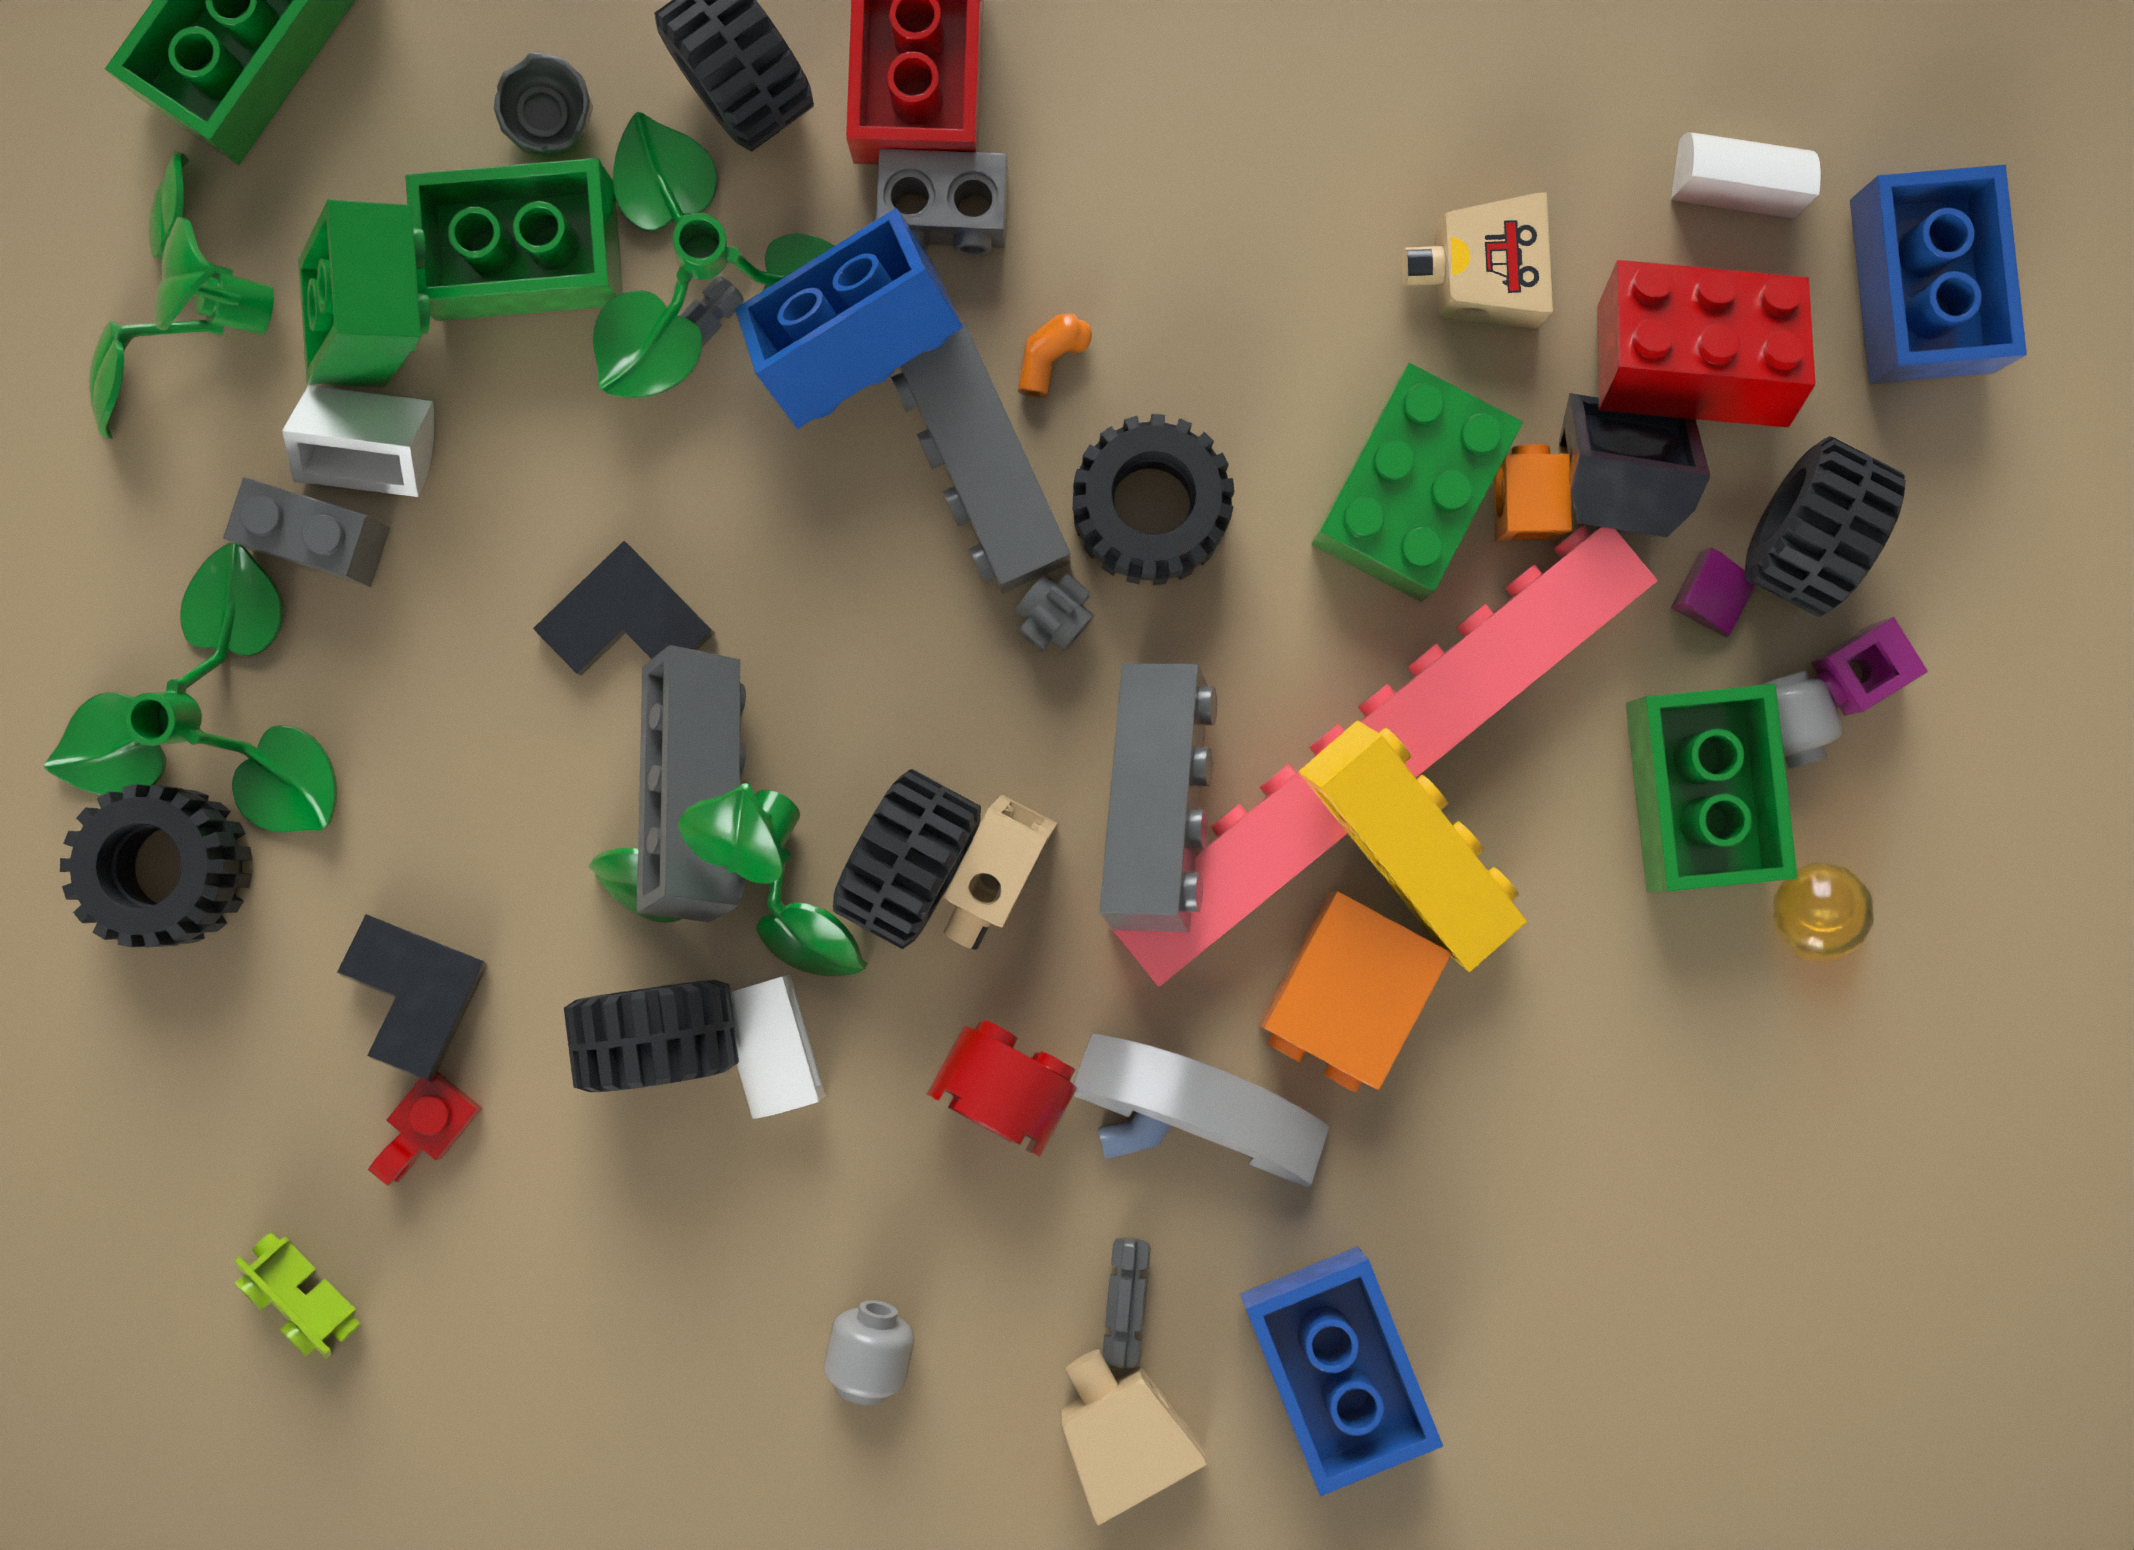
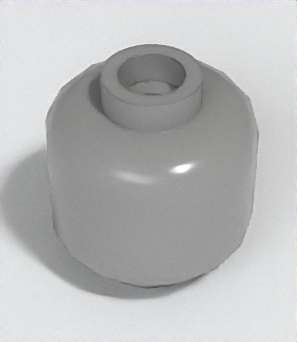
(1806, 718)
(868, 1353)

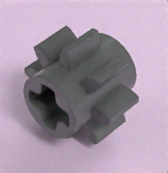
(1054, 612)

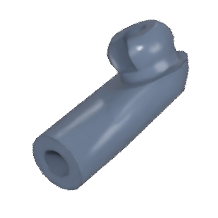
(1132, 1135)

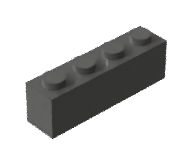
(984, 462)
(686, 757)
(1157, 798)

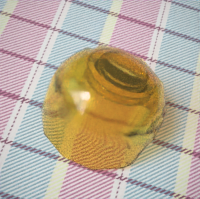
(1823, 912)

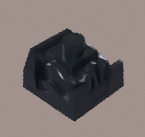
(1632, 467)

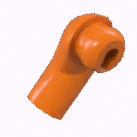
(1046, 345)

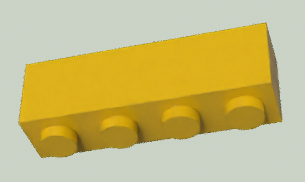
(1414, 844)

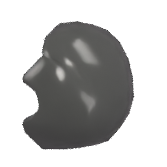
(543, 105)

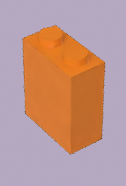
(1353, 992)

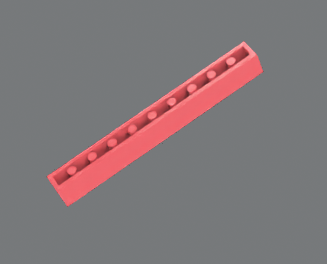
(1429, 715)

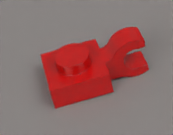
(429, 1121)

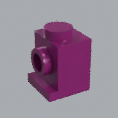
(1885, 661)

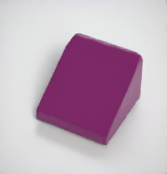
(1714, 592)

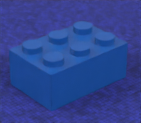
(1937, 274)
(847, 319)
(1341, 1370)

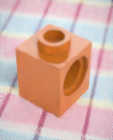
(1532, 495)

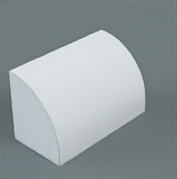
(1745, 175)
(360, 440)
(774, 1049)

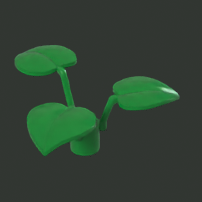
(660, 179)
(186, 273)
(118, 737)
(749, 839)

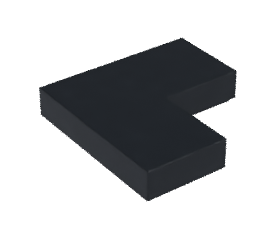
(616, 600)
(429, 989)

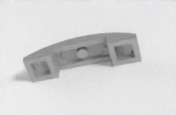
(1203, 1102)

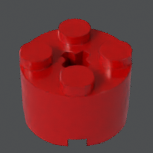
(1004, 1087)

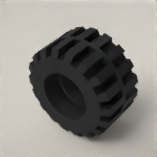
(736, 66)
(1162, 448)
(1825, 526)
(107, 854)
(906, 858)
(651, 1036)

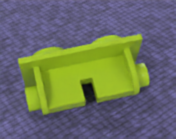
(276, 1280)

